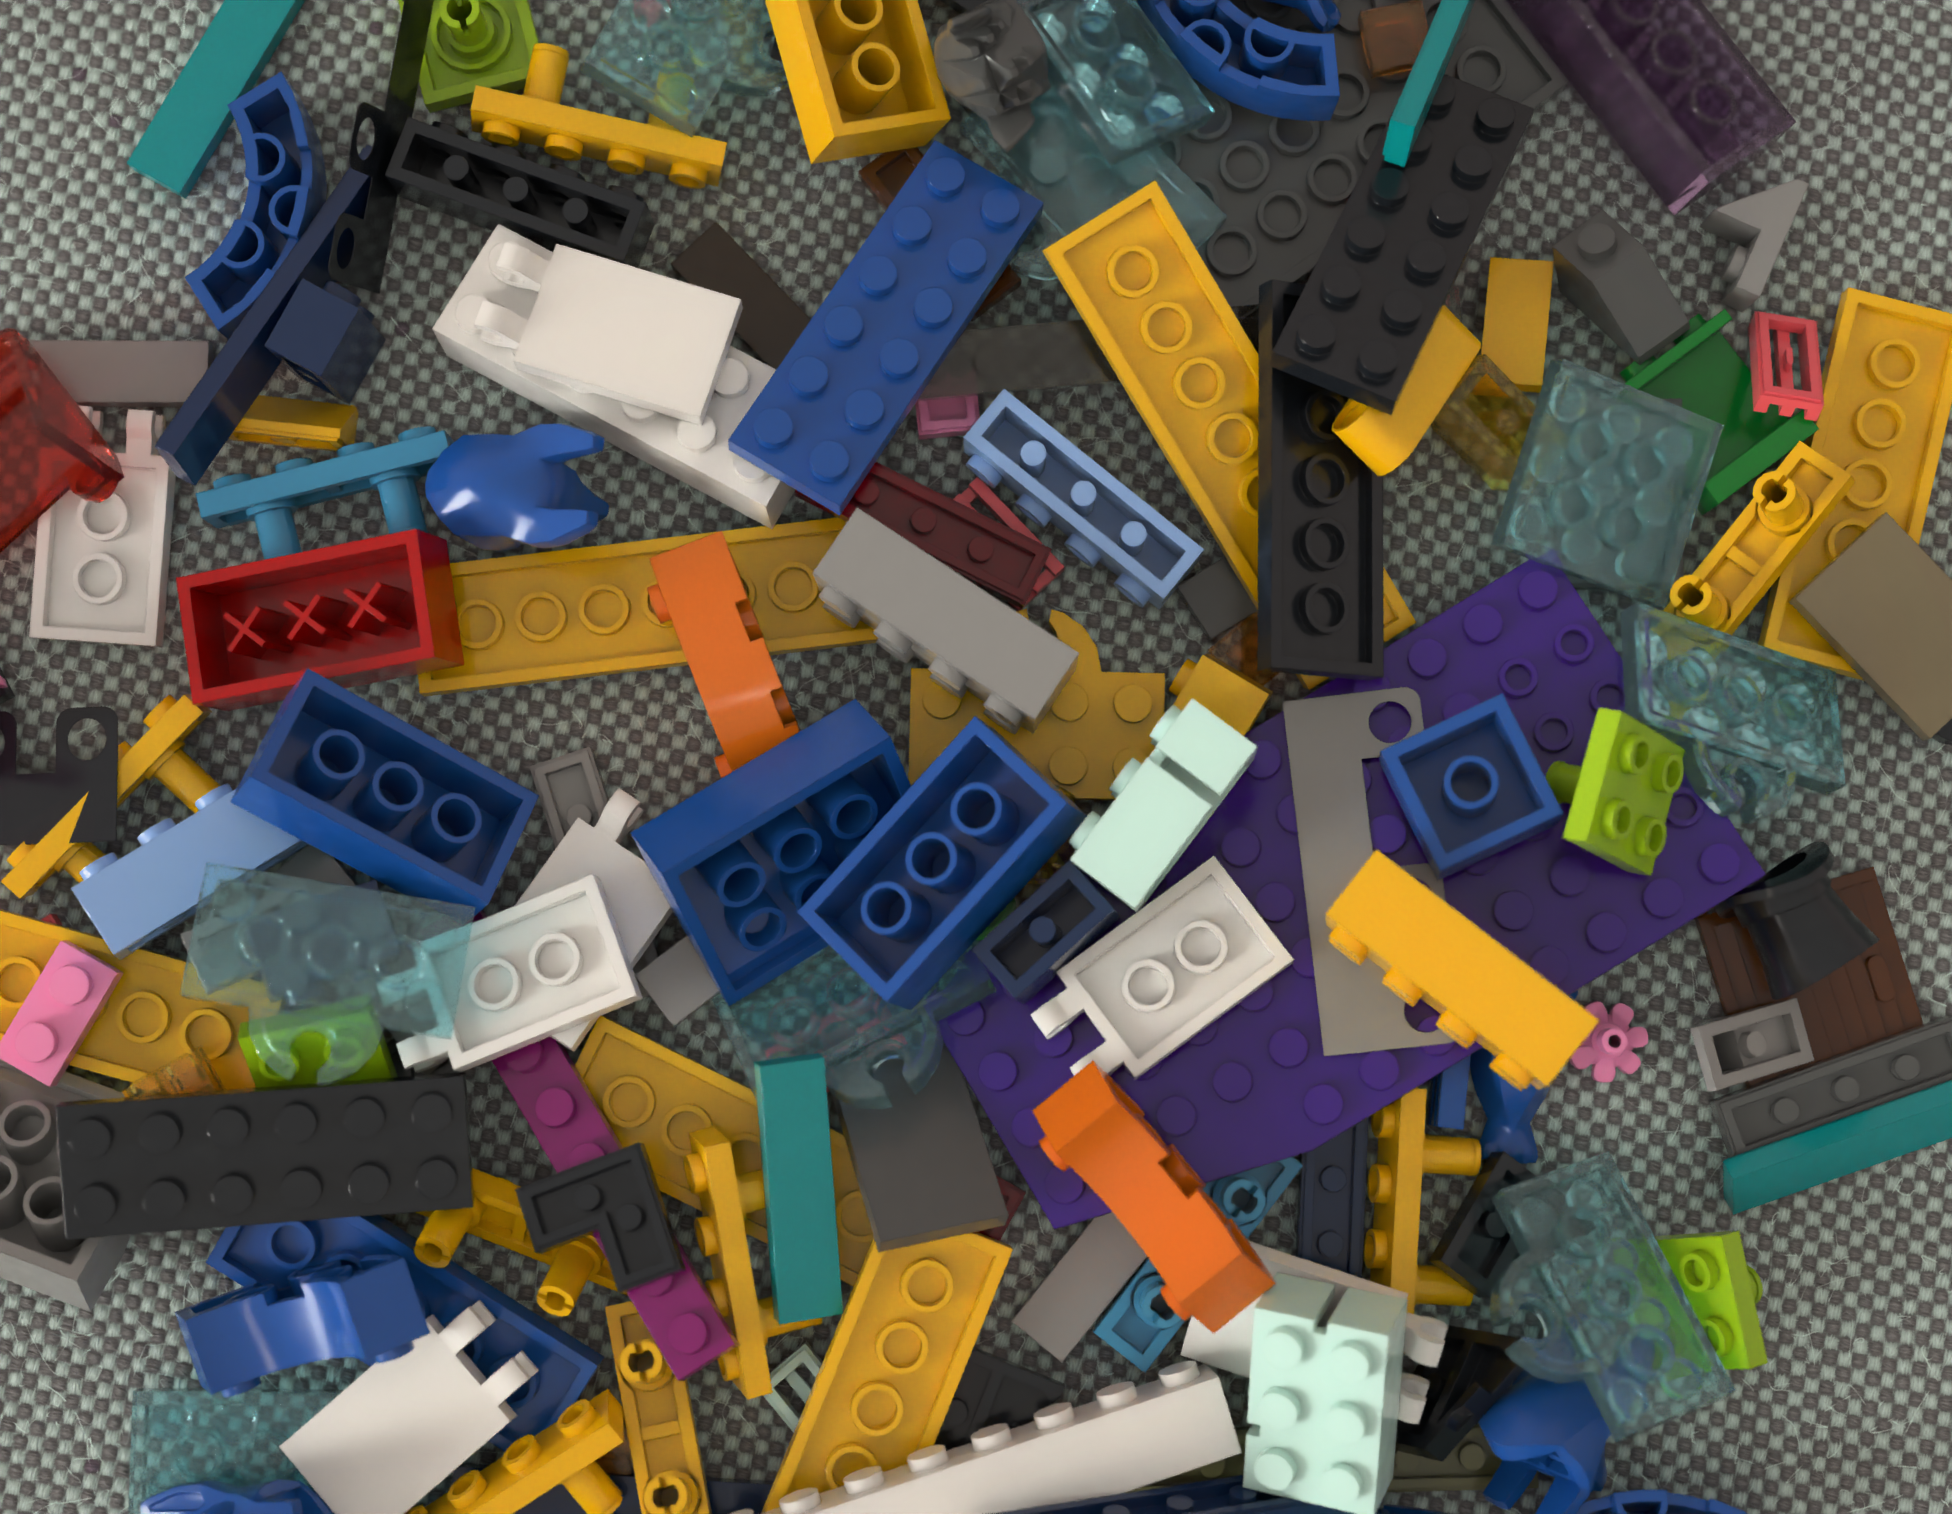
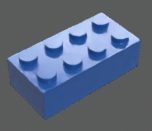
(384, 796)
(941, 864)

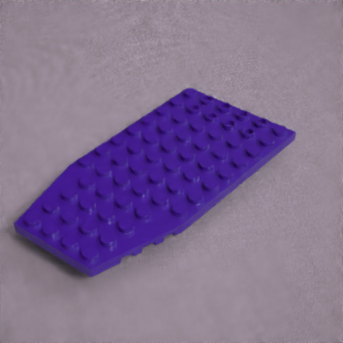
(1258, 1075)

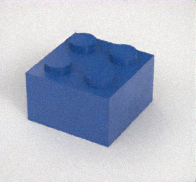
(1470, 786)

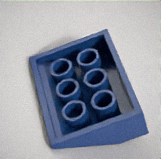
(765, 841)

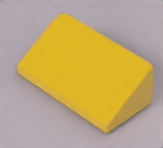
(298, 423)

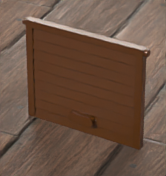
(1844, 1009)

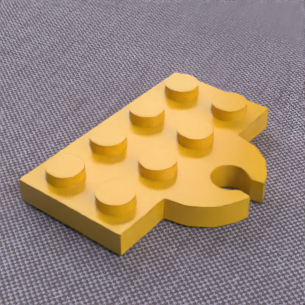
(1083, 738)

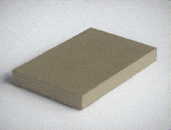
(1890, 621)

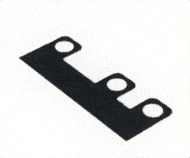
(374, 232)
(40, 800)

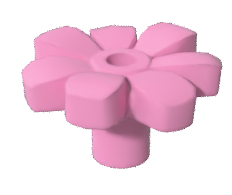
(1619, 1054)

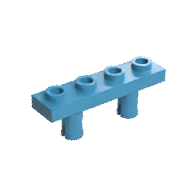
(301, 483)
(1140, 1318)

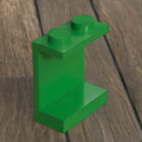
(1719, 387)

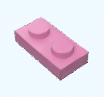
(58, 1013)

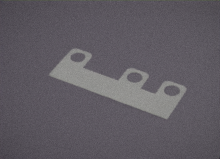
(1325, 757)

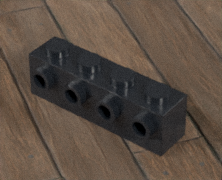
(499, 186)

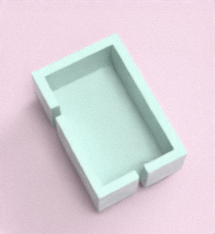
(1161, 803)
(1324, 1396)

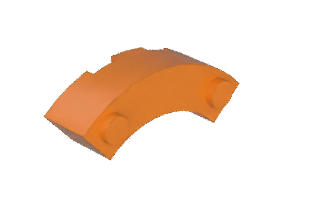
(723, 648)
(1155, 1196)

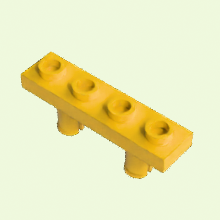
(574, 132)
(1761, 541)
(154, 755)
(1396, 1194)
(500, 1220)
(722, 1236)
(656, 1420)
(537, 1463)

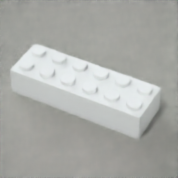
(675, 446)

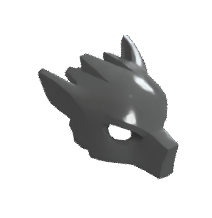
(994, 66)

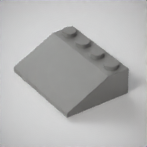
(31, 1194)

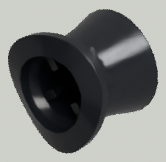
(1798, 921)

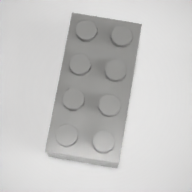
(945, 622)

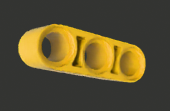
(1387, 439)

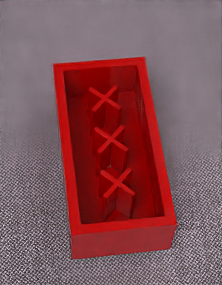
(340, 610)

